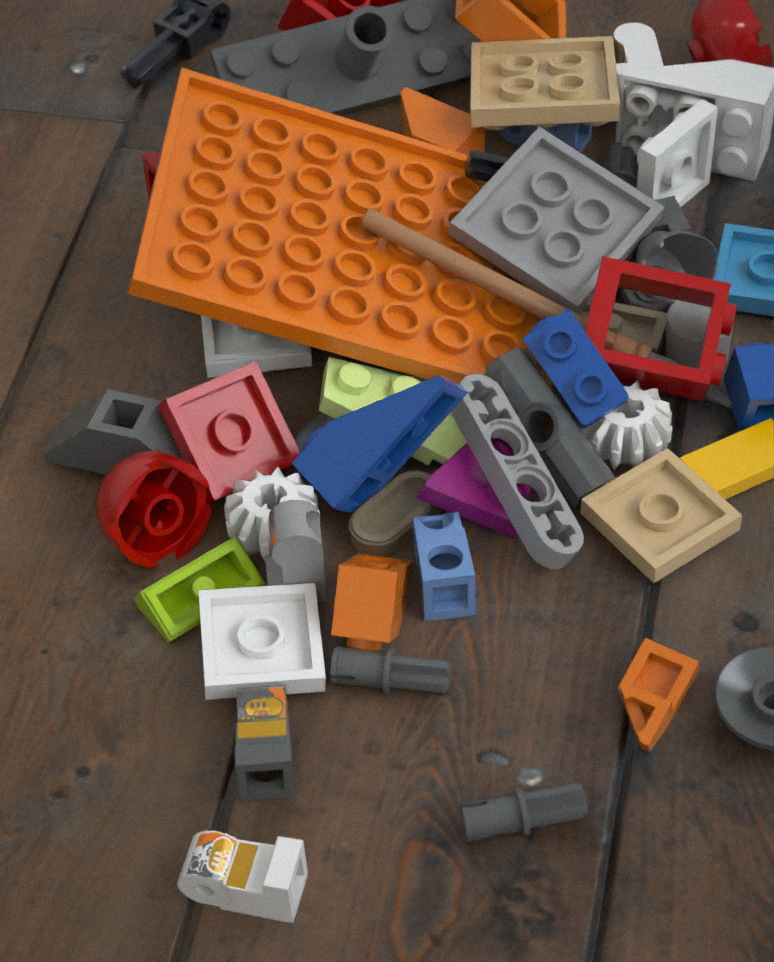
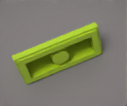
(174, 600)

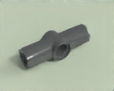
(568, 451)

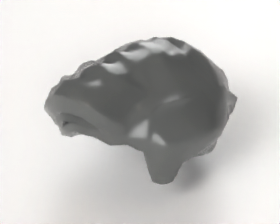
(675, 252)

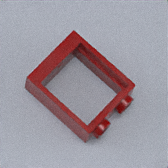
(653, 373)

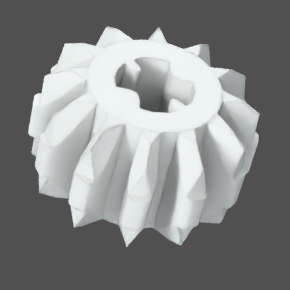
(634, 429)
(252, 501)

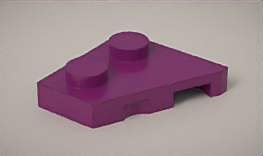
(465, 488)

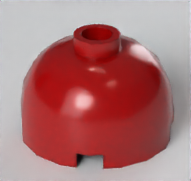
(727, 32)
(153, 507)

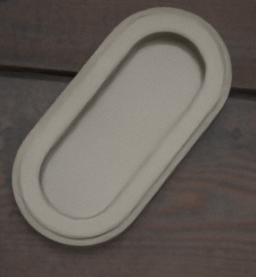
(385, 519)

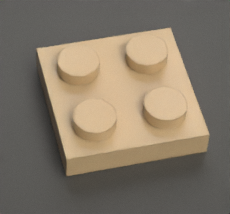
(660, 515)

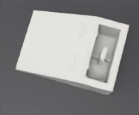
(739, 89)

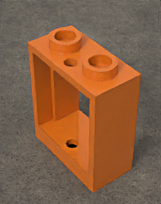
(513, 19)

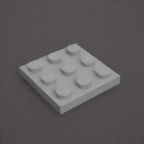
(554, 218)

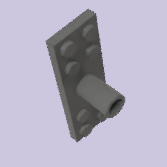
(356, 57)

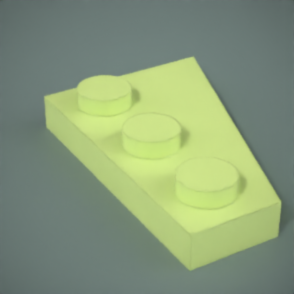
(353, 386)

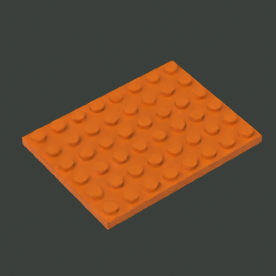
(265, 232)

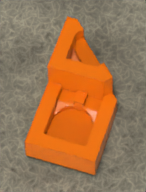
(655, 689)

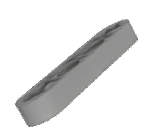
(547, 540)

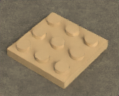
(544, 82)

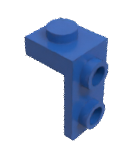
(574, 367)

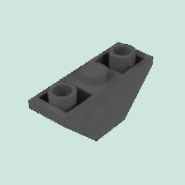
(109, 431)

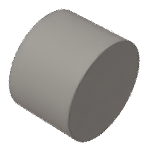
(686, 332)

